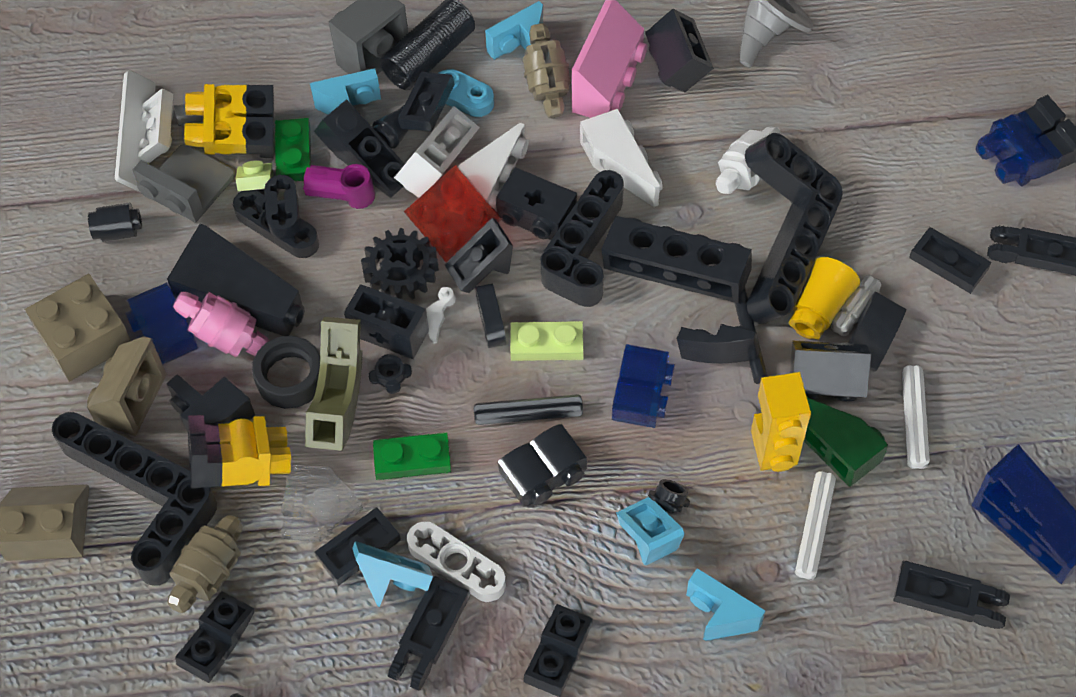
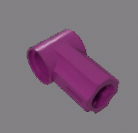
(340, 184)

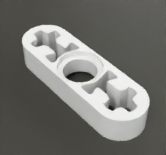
(485, 566)

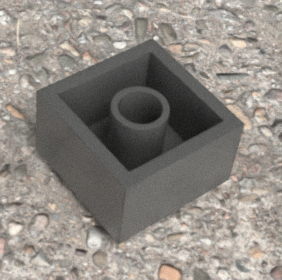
(366, 33)

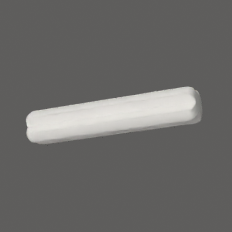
(915, 417)
(815, 525)

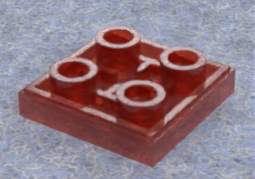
(451, 212)

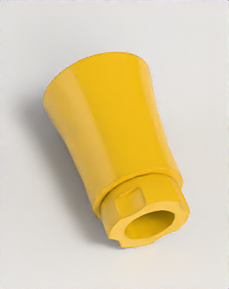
(823, 297)

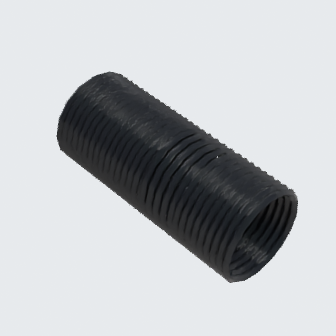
(427, 43)

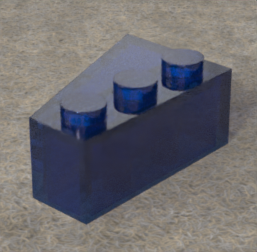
(1030, 512)

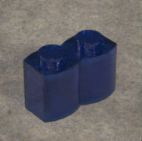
(158, 320)
(641, 386)

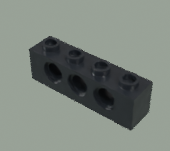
(625, 254)

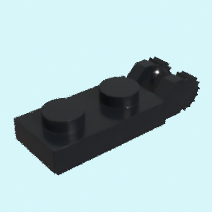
(1033, 249)
(949, 594)
(429, 629)

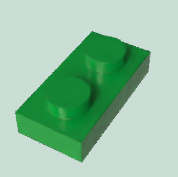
(292, 147)
(411, 456)

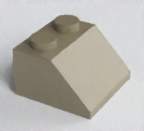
(127, 386)
(43, 522)

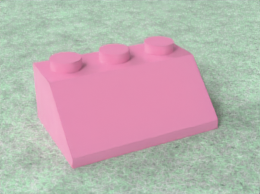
(607, 61)

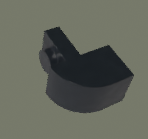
(219, 404)

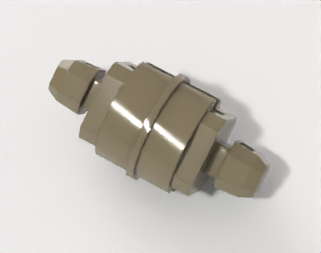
(553, 68)
(205, 563)

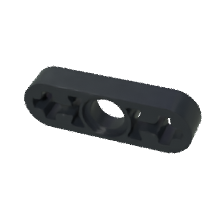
(259, 224)

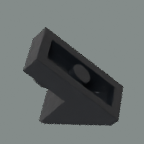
(484, 252)

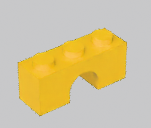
(783, 423)

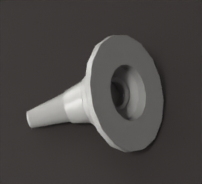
(767, 19)

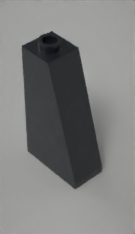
(224, 270)

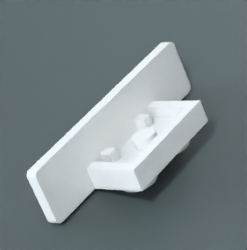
(142, 126)

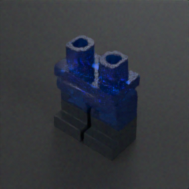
(1030, 143)

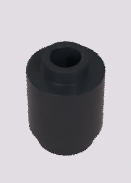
(114, 222)

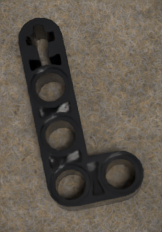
(586, 232)

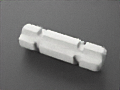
(855, 305)

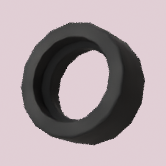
(276, 350)

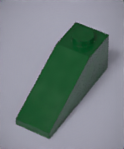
(844, 442)

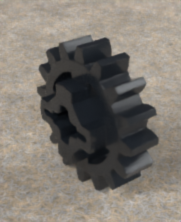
(400, 262)

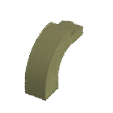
(338, 385)

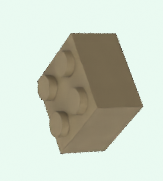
(78, 326)

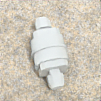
(733, 166)

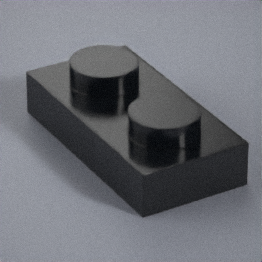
(426, 101)
(950, 260)
(338, 553)

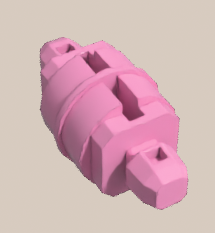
(220, 323)

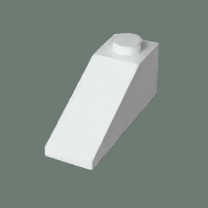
(437, 152)

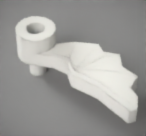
(435, 312)

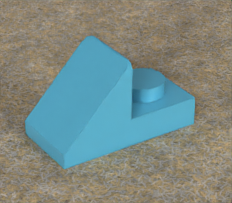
(513, 31)
(355, 87)
(652, 529)
(381, 566)
(732, 611)

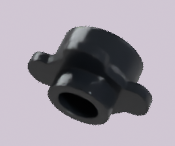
(387, 364)
(670, 496)

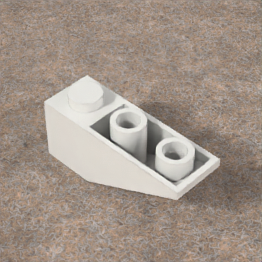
(612, 147)
(495, 162)

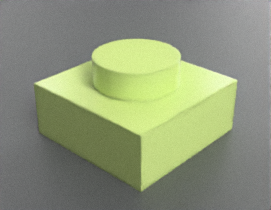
(253, 175)

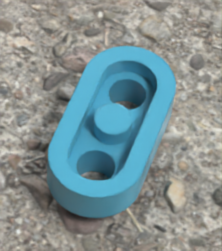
(463, 94)

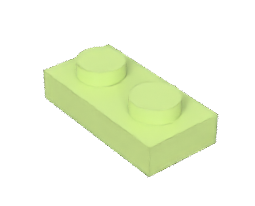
(546, 341)

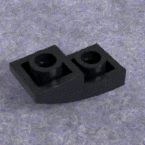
(878, 327)
(727, 346)
(216, 637)
(558, 650)

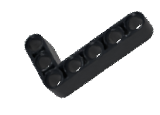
(814, 201)
(144, 481)

